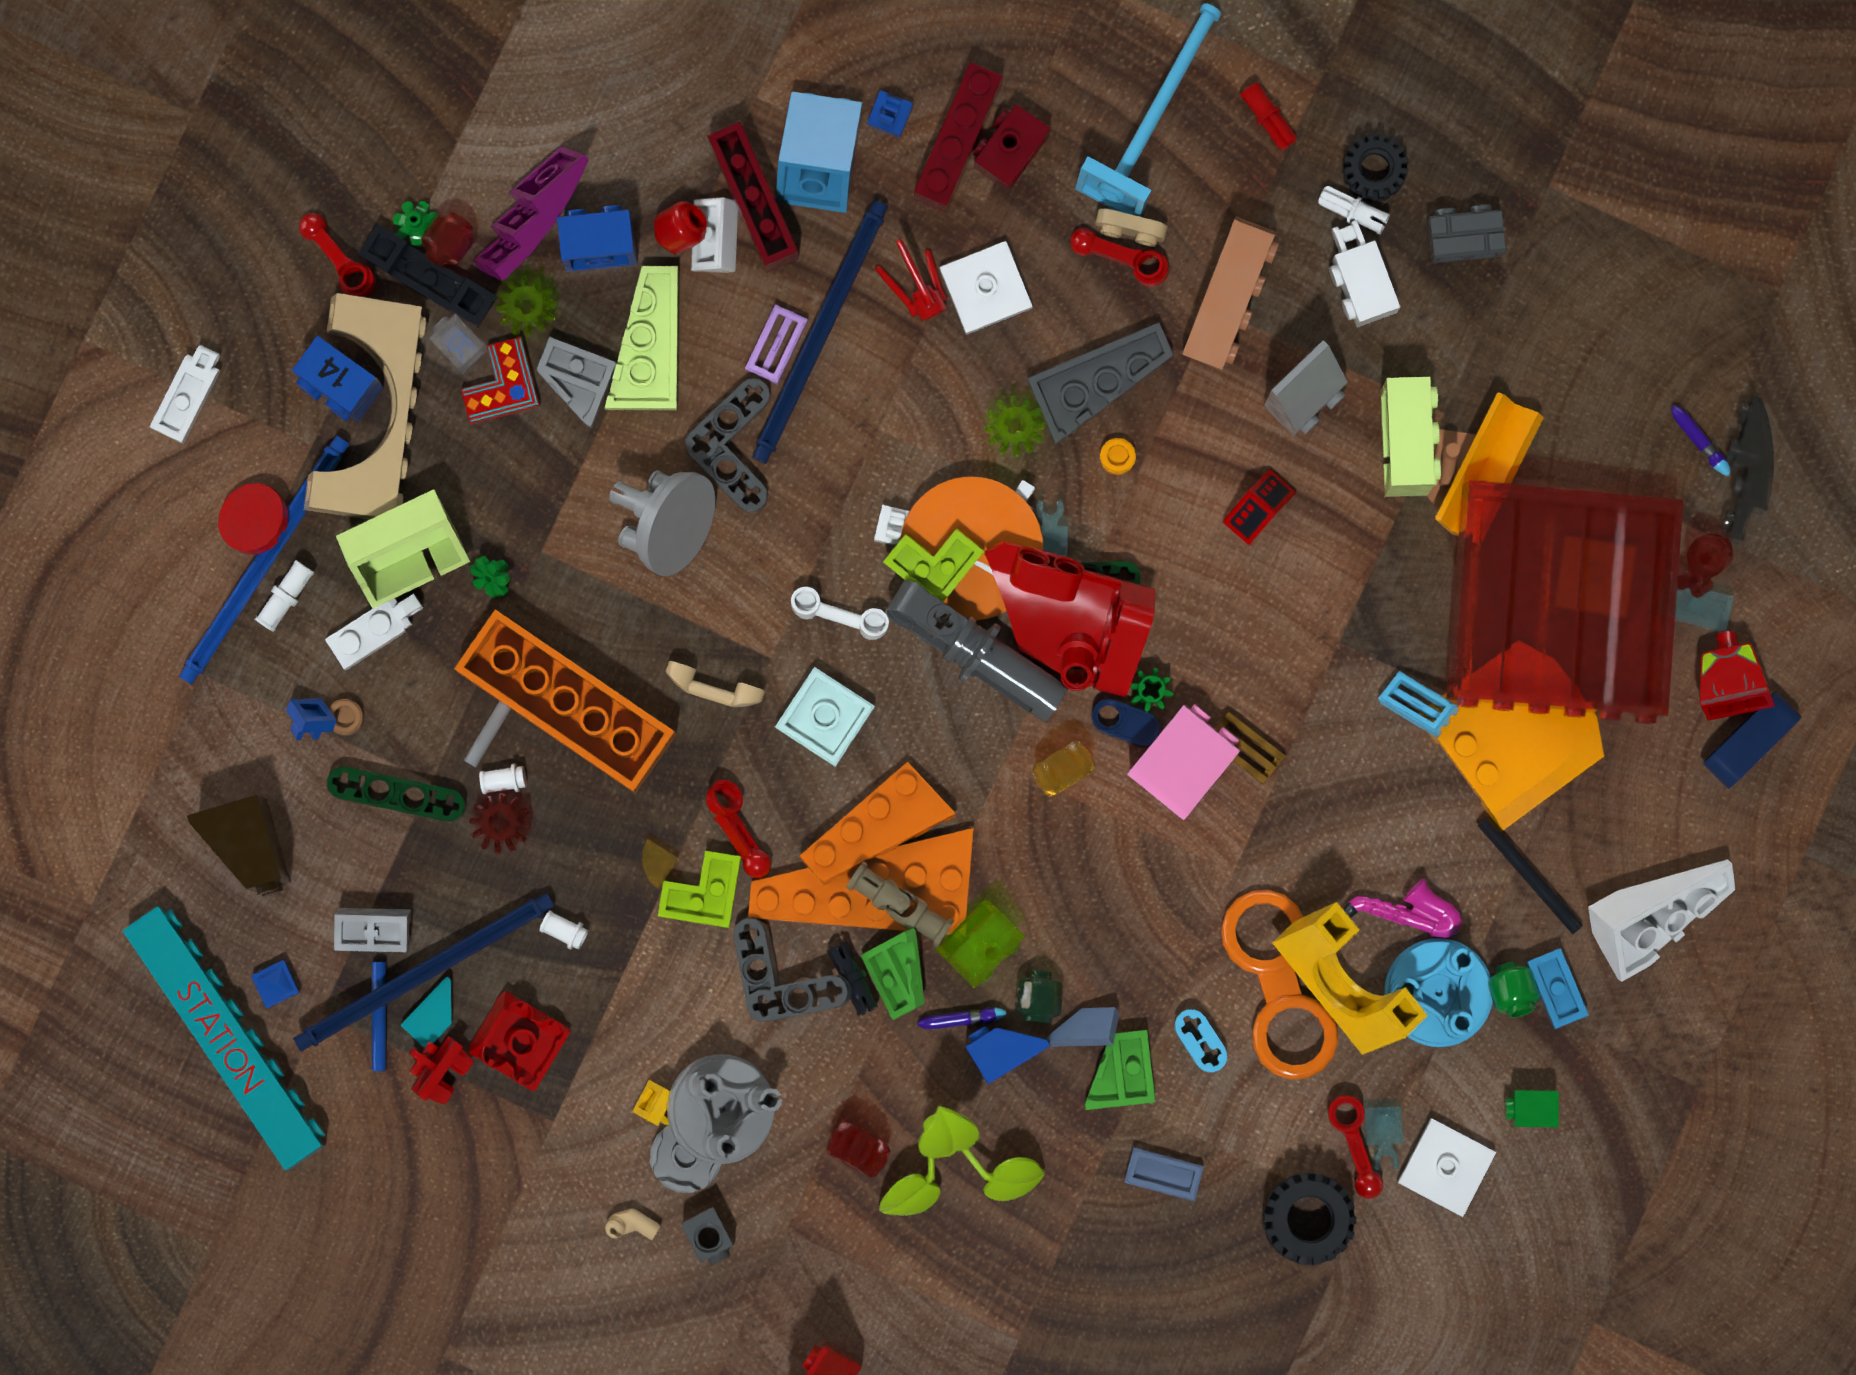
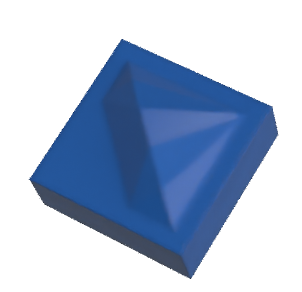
(275, 984)

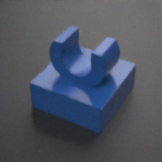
(890, 114)
(310, 717)

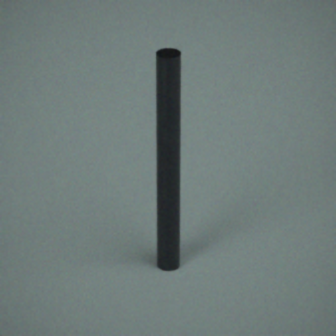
(1530, 875)

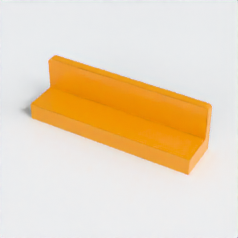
(1493, 454)

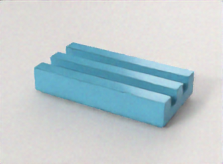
(1441, 719)

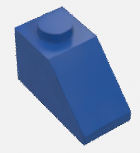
(1002, 1050)

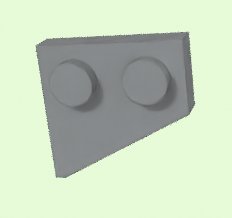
(576, 377)

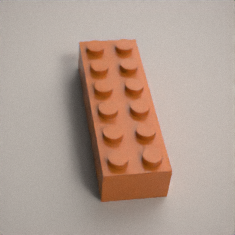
(565, 701)

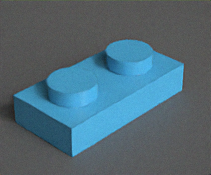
(1557, 988)

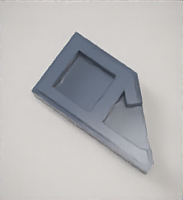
(1087, 1028)

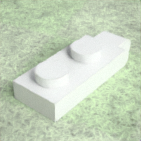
(187, 394)

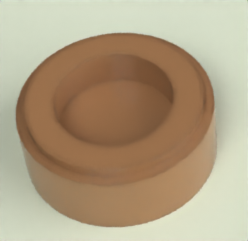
(348, 717)

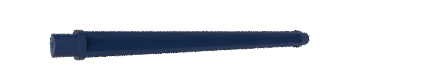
(820, 331)
(423, 972)

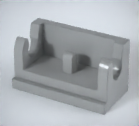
(372, 929)

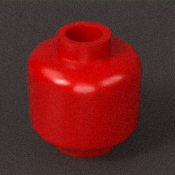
(680, 227)

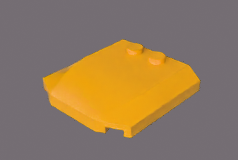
(1516, 755)

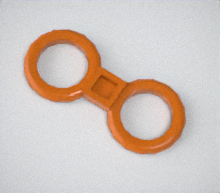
(1278, 987)

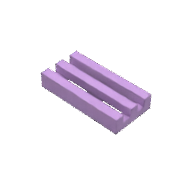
(764, 371)

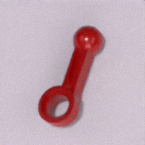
(314, 228)
(1085, 242)
(755, 861)
(1368, 1182)

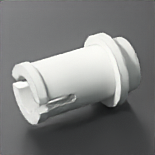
(503, 779)
(564, 930)

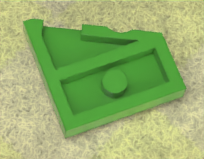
(897, 973)
(1123, 1073)

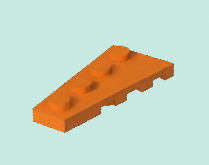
(887, 817)

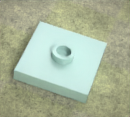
(825, 717)

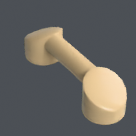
(743, 696)

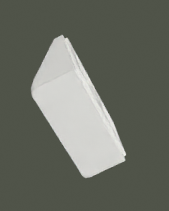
(718, 248)

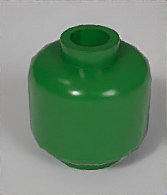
(1514, 990)

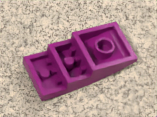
(538, 204)

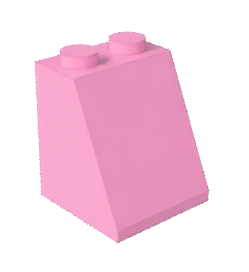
(1185, 760)

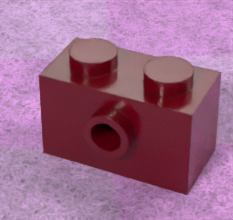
(1010, 147)

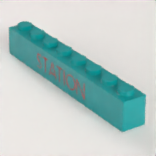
(224, 1037)

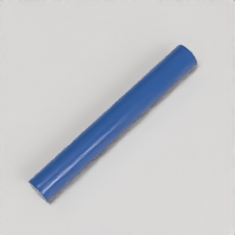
(378, 1021)

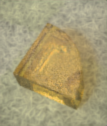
(657, 863)

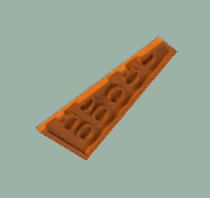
(929, 869)

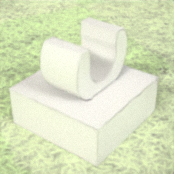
(890, 525)

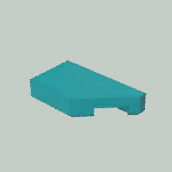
(432, 1016)

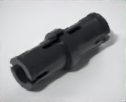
(849, 969)

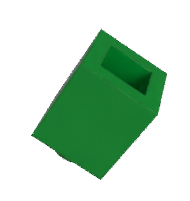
(1532, 1108)

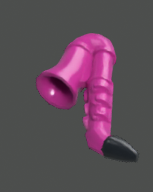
(1428, 913)

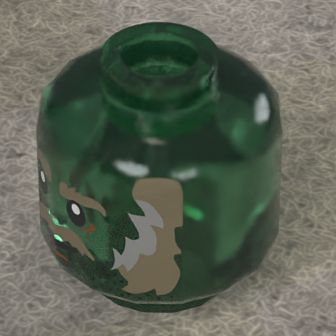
(1039, 997)

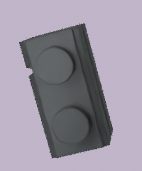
(1465, 235)

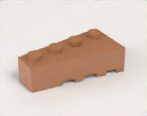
(1229, 293)

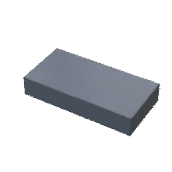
(1163, 1174)

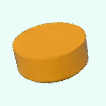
(1117, 456)

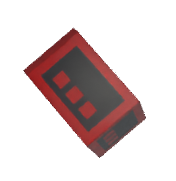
(1259, 507)

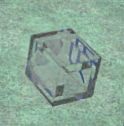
(457, 342)

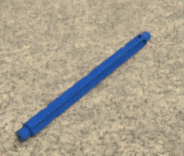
(256, 572)

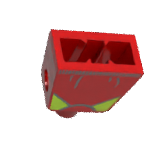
(1732, 679)

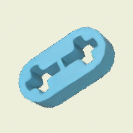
(1207, 1034)

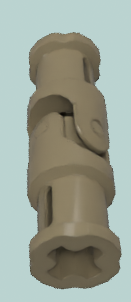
(895, 901)

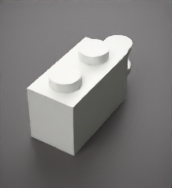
(1362, 278)

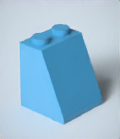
(818, 152)

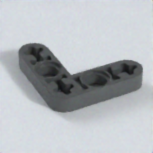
(720, 452)
(770, 985)

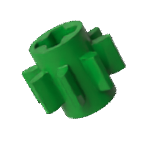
(1152, 680)

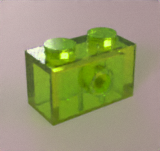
(980, 943)

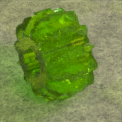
(515, 314)
(1010, 415)

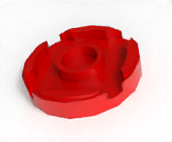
(253, 518)

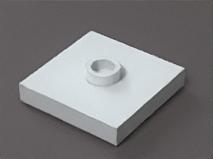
(985, 287)
(1446, 1167)

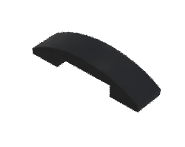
(433, 282)

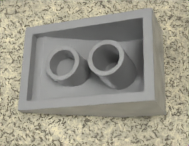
(1307, 391)

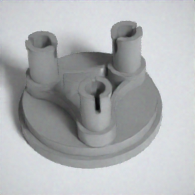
(672, 521)
(721, 1108)

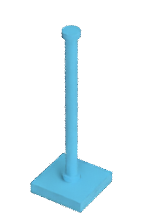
(1113, 186)

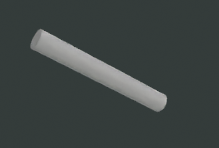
(487, 734)

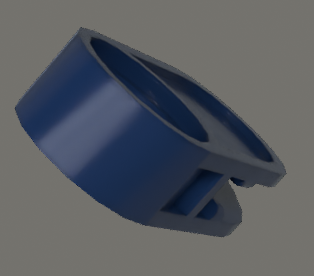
(1133, 724)

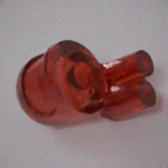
(1706, 559)

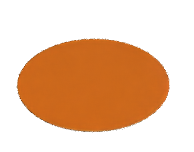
(985, 514)

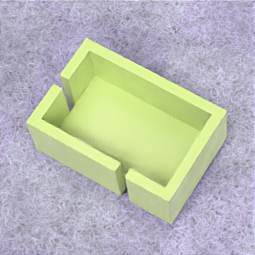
(1409, 436)
(388, 549)

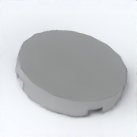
(677, 1168)

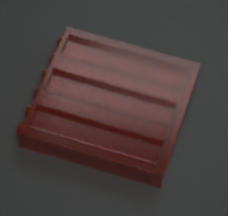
(1565, 601)

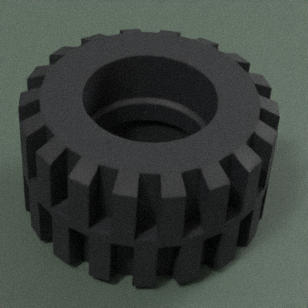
(1340, 1209)

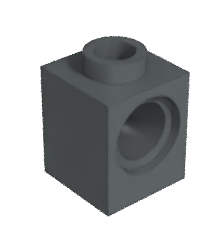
(693, 1227)

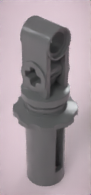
(976, 650)

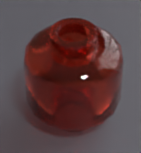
(447, 239)

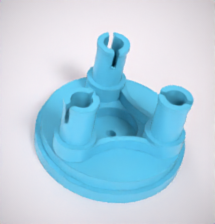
(1449, 987)

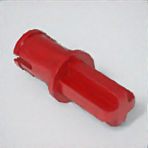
(1268, 116)

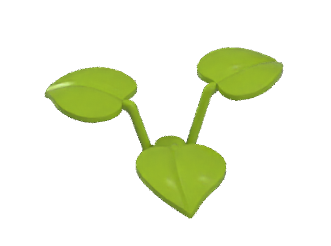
(942, 1137)

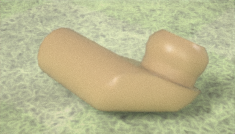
(630, 1221)

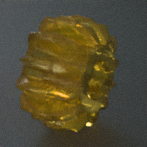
(1063, 768)

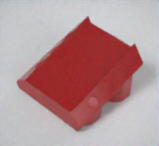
(518, 1040)

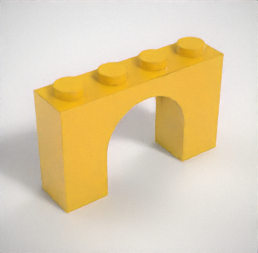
(1364, 1017)

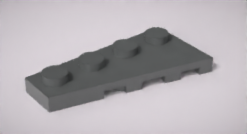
(1089, 383)

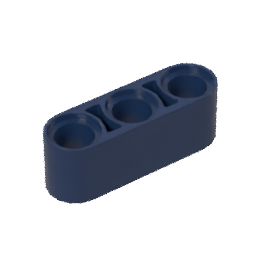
(1751, 741)

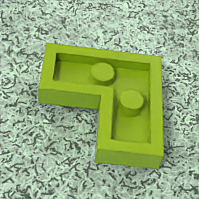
(935, 573)
(710, 901)

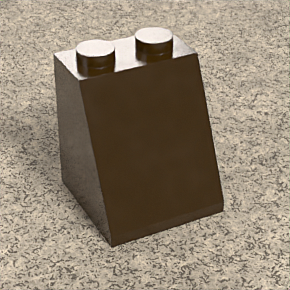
(245, 842)

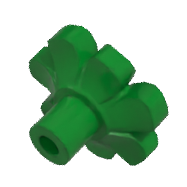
(413, 229)
(491, 576)

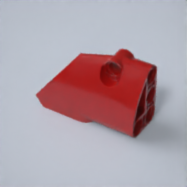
(1073, 616)

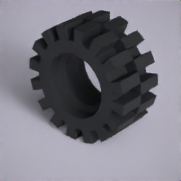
(1375, 146)

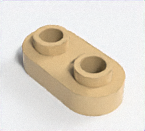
(1116, 223)

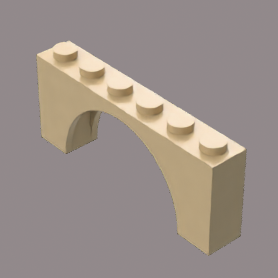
(390, 337)

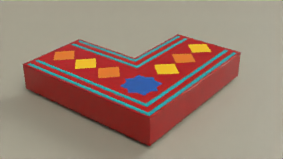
(509, 392)

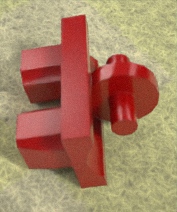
(430, 1081)

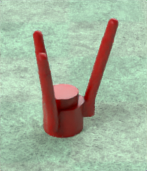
(927, 301)

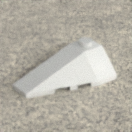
(1645, 917)

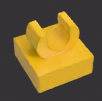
(653, 1103)

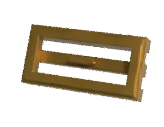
(1270, 766)

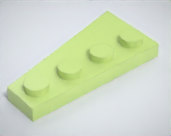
(649, 350)

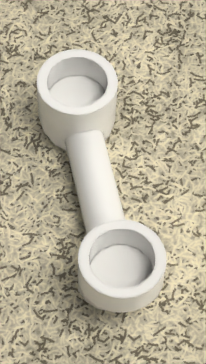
(807, 604)

